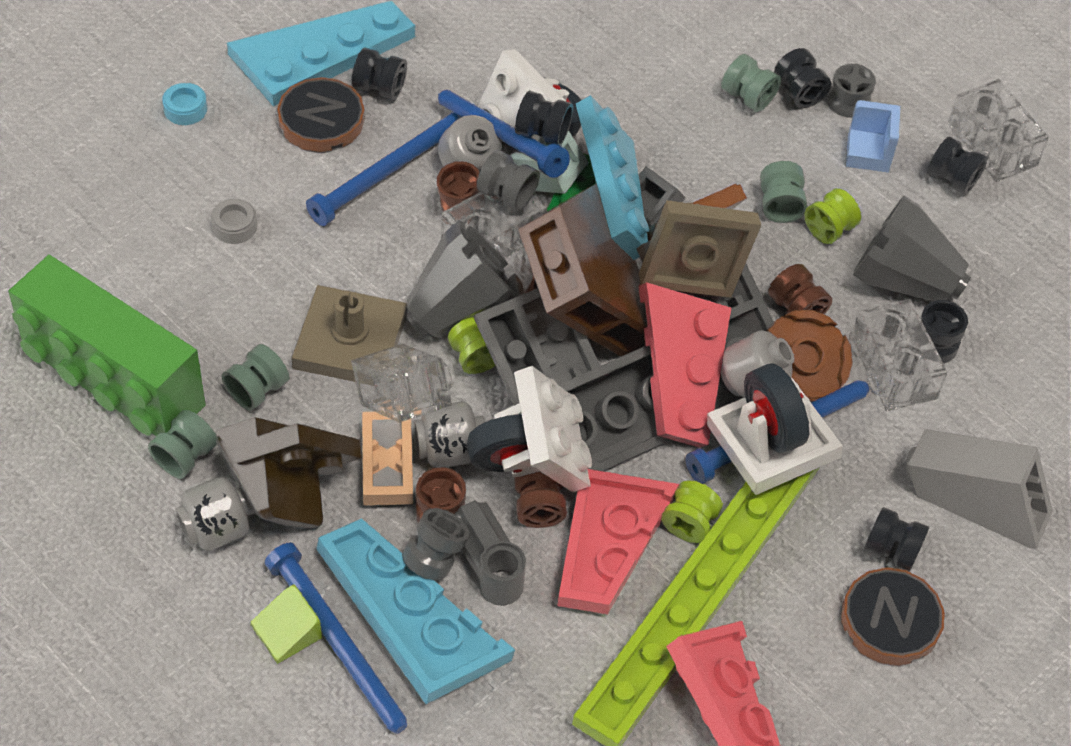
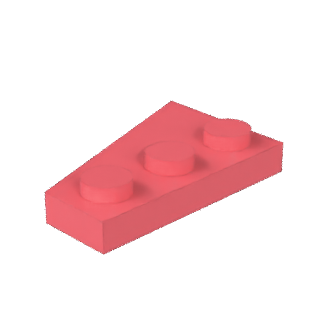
(687, 359)
(608, 537)
(723, 685)

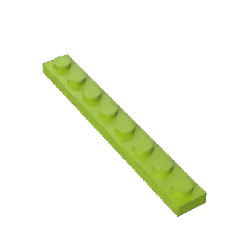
(684, 608)

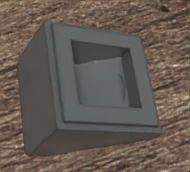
(655, 193)

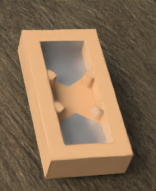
(386, 460)

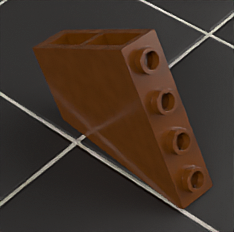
(586, 274)

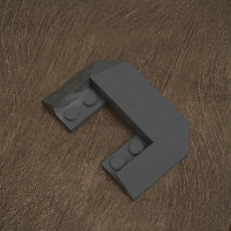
(612, 396)

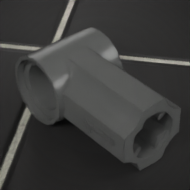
(491, 551)

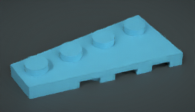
(318, 47)
(615, 174)
(416, 623)

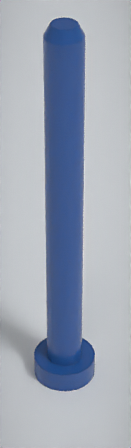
(551, 159)
(322, 207)
(703, 464)
(285, 562)

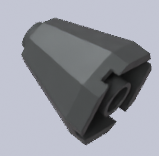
(913, 257)
(459, 282)

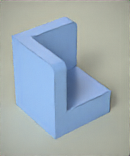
(873, 136)

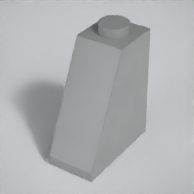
(983, 482)

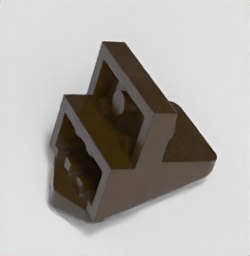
(282, 466)

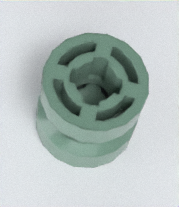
(750, 82)
(783, 191)
(255, 377)
(182, 444)

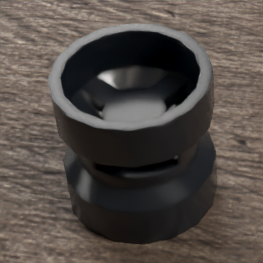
(379, 73)
(805, 81)
(543, 118)
(957, 165)
(945, 326)
(896, 539)

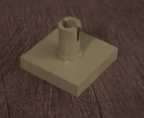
(699, 248)
(346, 327)

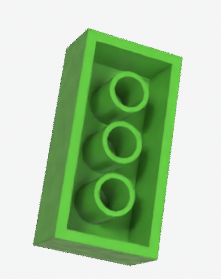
(106, 347)

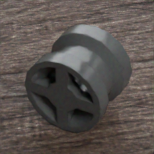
(850, 85)

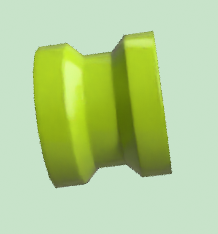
(832, 216)
(473, 351)
(692, 511)

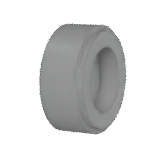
(234, 221)

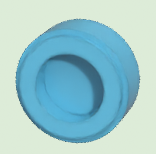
(184, 104)

